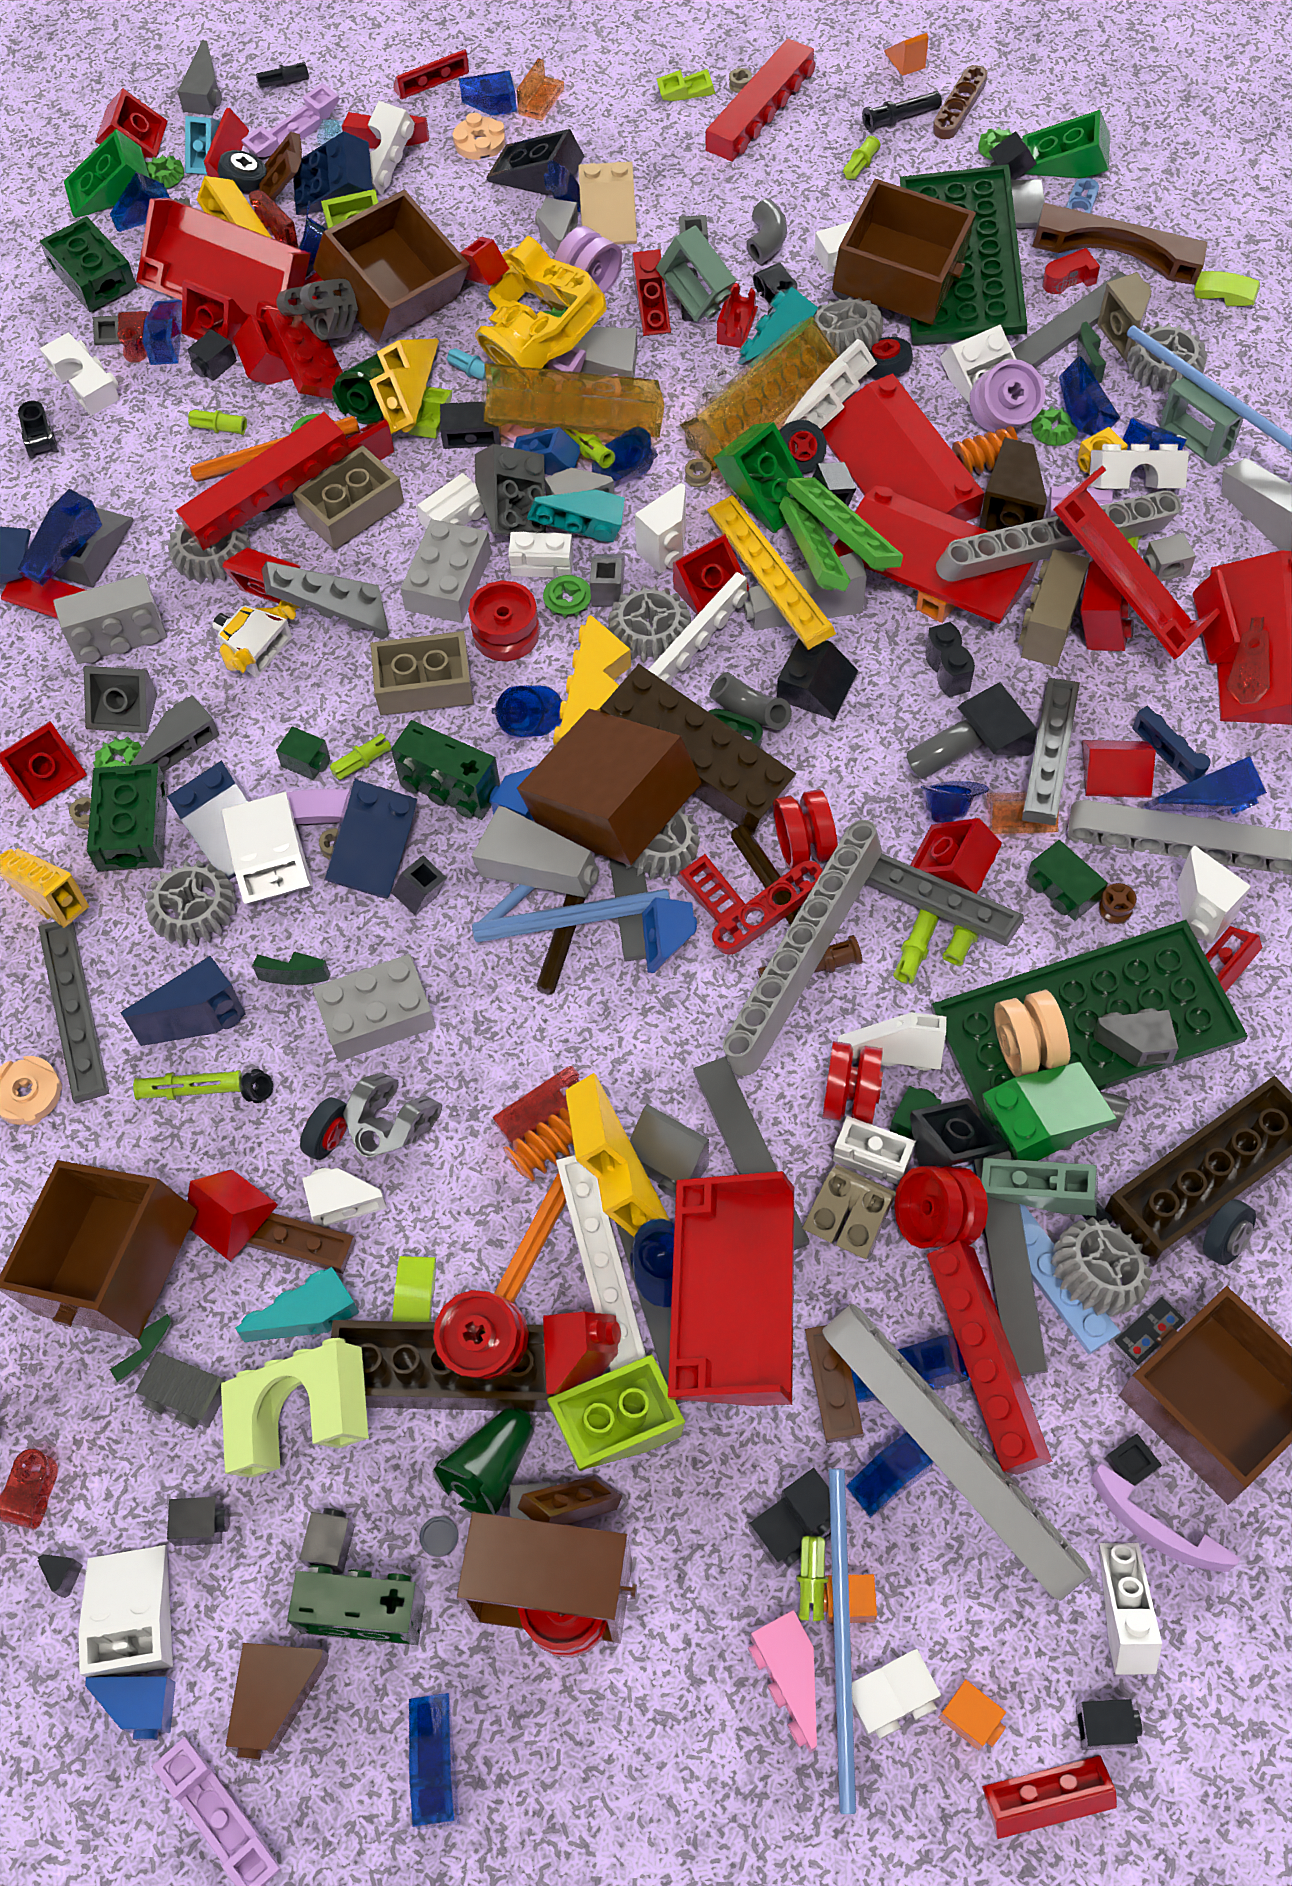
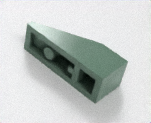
(1043, 1185)

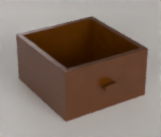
(903, 251)
(393, 263)
(610, 785)
(97, 1248)
(1219, 1394)
(544, 1569)

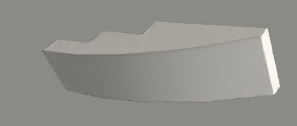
(836, 384)

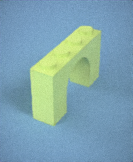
(255, 1399)

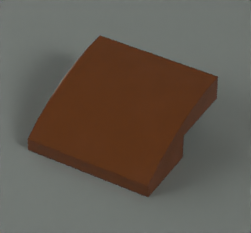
(282, 165)

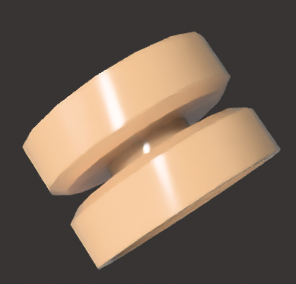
(1032, 1033)

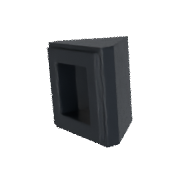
(60, 1573)

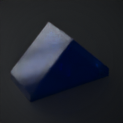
(1145, 433)

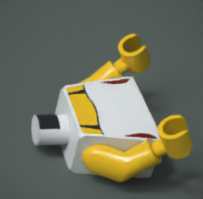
(253, 636)

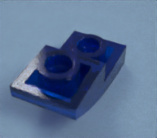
(562, 183)

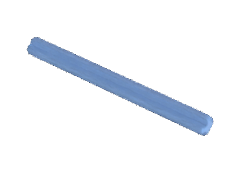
(564, 916)

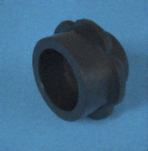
(263, 1087)

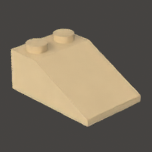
(609, 200)

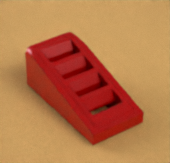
(704, 864)

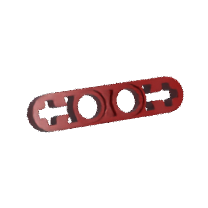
(764, 902)

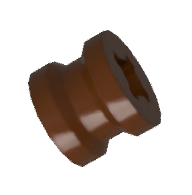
(1117, 895)

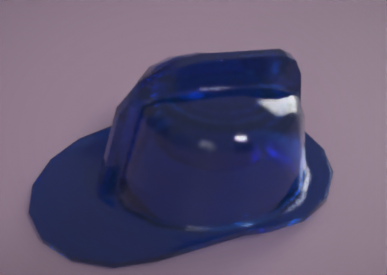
(311, 237)
(632, 455)
(528, 710)
(951, 799)
(653, 1261)

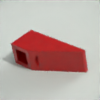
(485, 262)
(650, 293)

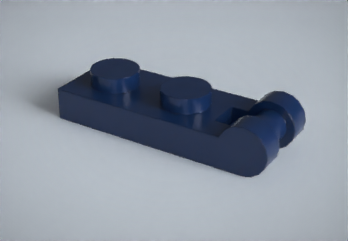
(1170, 746)

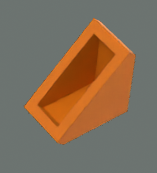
(909, 54)

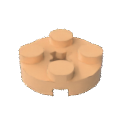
(476, 125)
(39, 1102)

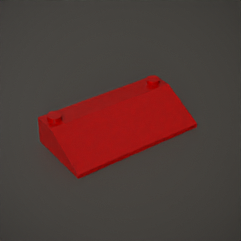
(216, 255)
(896, 446)
(922, 538)
(1128, 570)
(1261, 589)
(733, 1290)

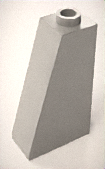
(609, 351)
(1261, 499)
(832, 603)
(533, 856)

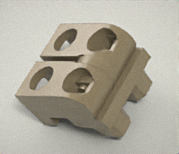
(851, 1192)

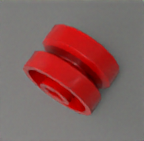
(504, 620)
(805, 828)
(852, 1083)
(940, 1206)
(459, 1329)
(562, 1634)

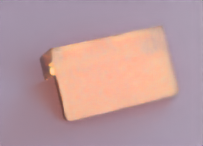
(538, 92)
(1007, 815)

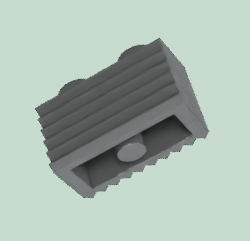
(180, 1390)

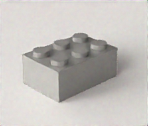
(446, 570)
(110, 619)
(374, 1007)

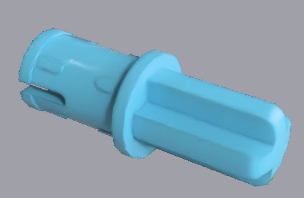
(470, 364)

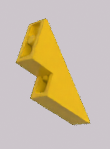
(404, 381)
(596, 667)
(43, 886)
(609, 1155)

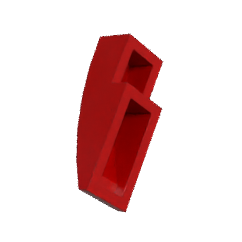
(358, 126)

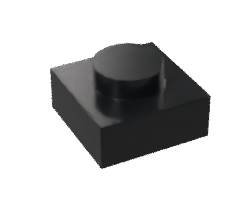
(1133, 1460)

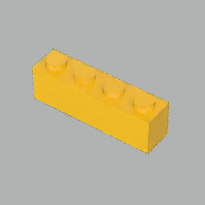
(225, 200)

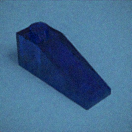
(163, 332)
(1086, 400)
(60, 536)
(934, 1360)
(432, 1763)

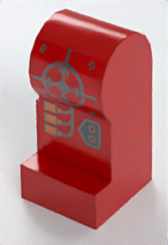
(1069, 271)

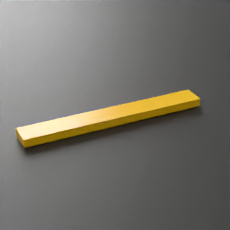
(771, 572)

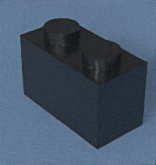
(464, 426)

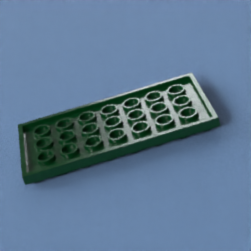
(991, 282)
(1139, 973)

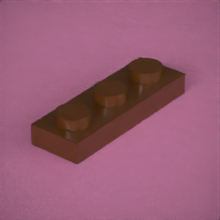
(303, 1242)
(834, 1389)
(570, 1501)

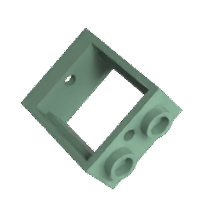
(684, 283)
(1206, 444)

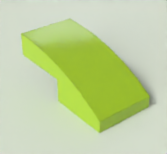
(675, 87)
(1234, 288)
(429, 413)
(414, 1289)

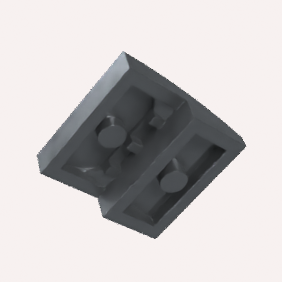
(1027, 201)

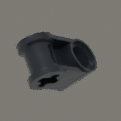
(772, 280)
(36, 428)

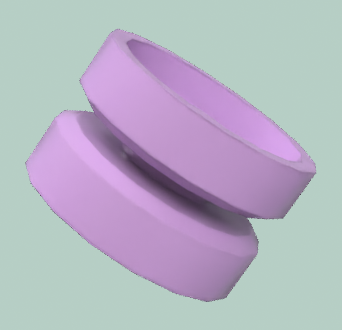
(592, 254)
(1007, 395)

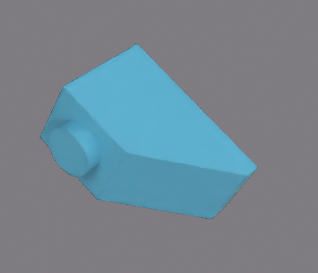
(198, 138)

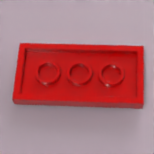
(304, 354)

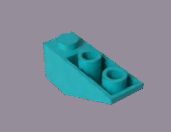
(787, 310)
(581, 512)
(301, 1311)

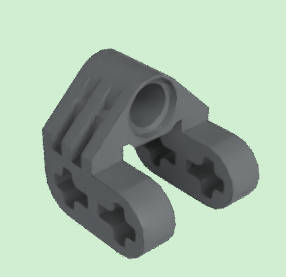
(328, 314)
(374, 1094)

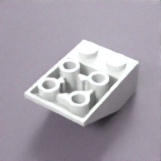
(974, 356)
(266, 849)
(126, 1614)

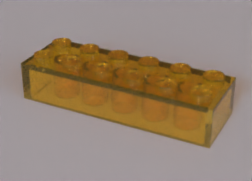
(763, 390)
(570, 400)

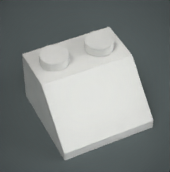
(662, 529)
(1209, 895)

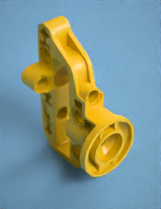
(533, 339)

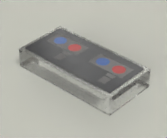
(1138, 1339)

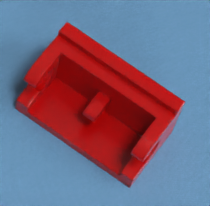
(736, 318)

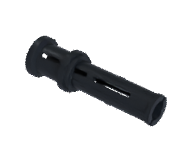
(891, 112)

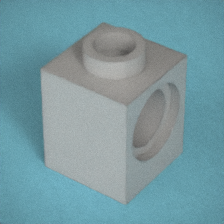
(1170, 557)

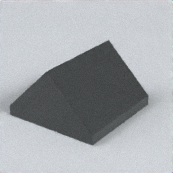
(118, 699)

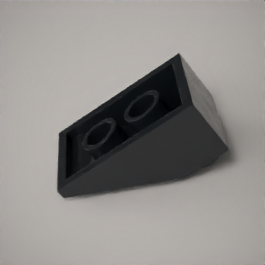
(525, 161)

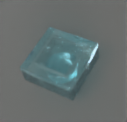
(328, 130)

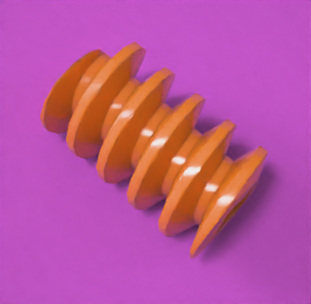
(982, 449)
(542, 1145)

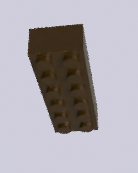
(733, 771)
(1206, 1171)
(408, 1374)

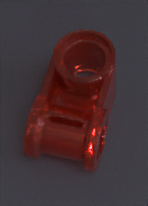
(131, 335)
(26, 1492)

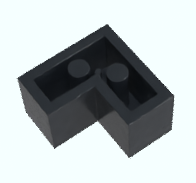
(799, 1513)

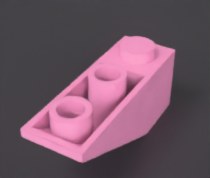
(789, 1660)

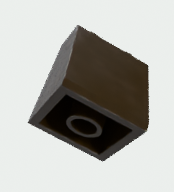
(1014, 489)

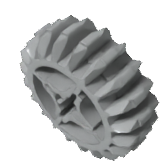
(850, 320)
(1155, 371)
(200, 564)
(665, 614)
(667, 855)
(197, 911)
(1097, 1273)

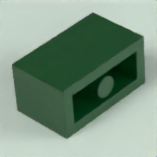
(1066, 880)

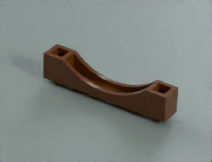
(1171, 254)

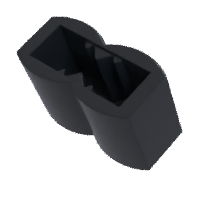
(949, 659)

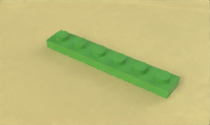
(845, 523)
(815, 546)

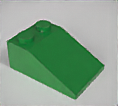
(1071, 147)
(104, 175)
(759, 471)
(1047, 1111)

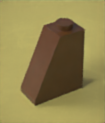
(269, 1695)

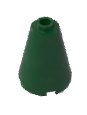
(354, 392)
(486, 1462)

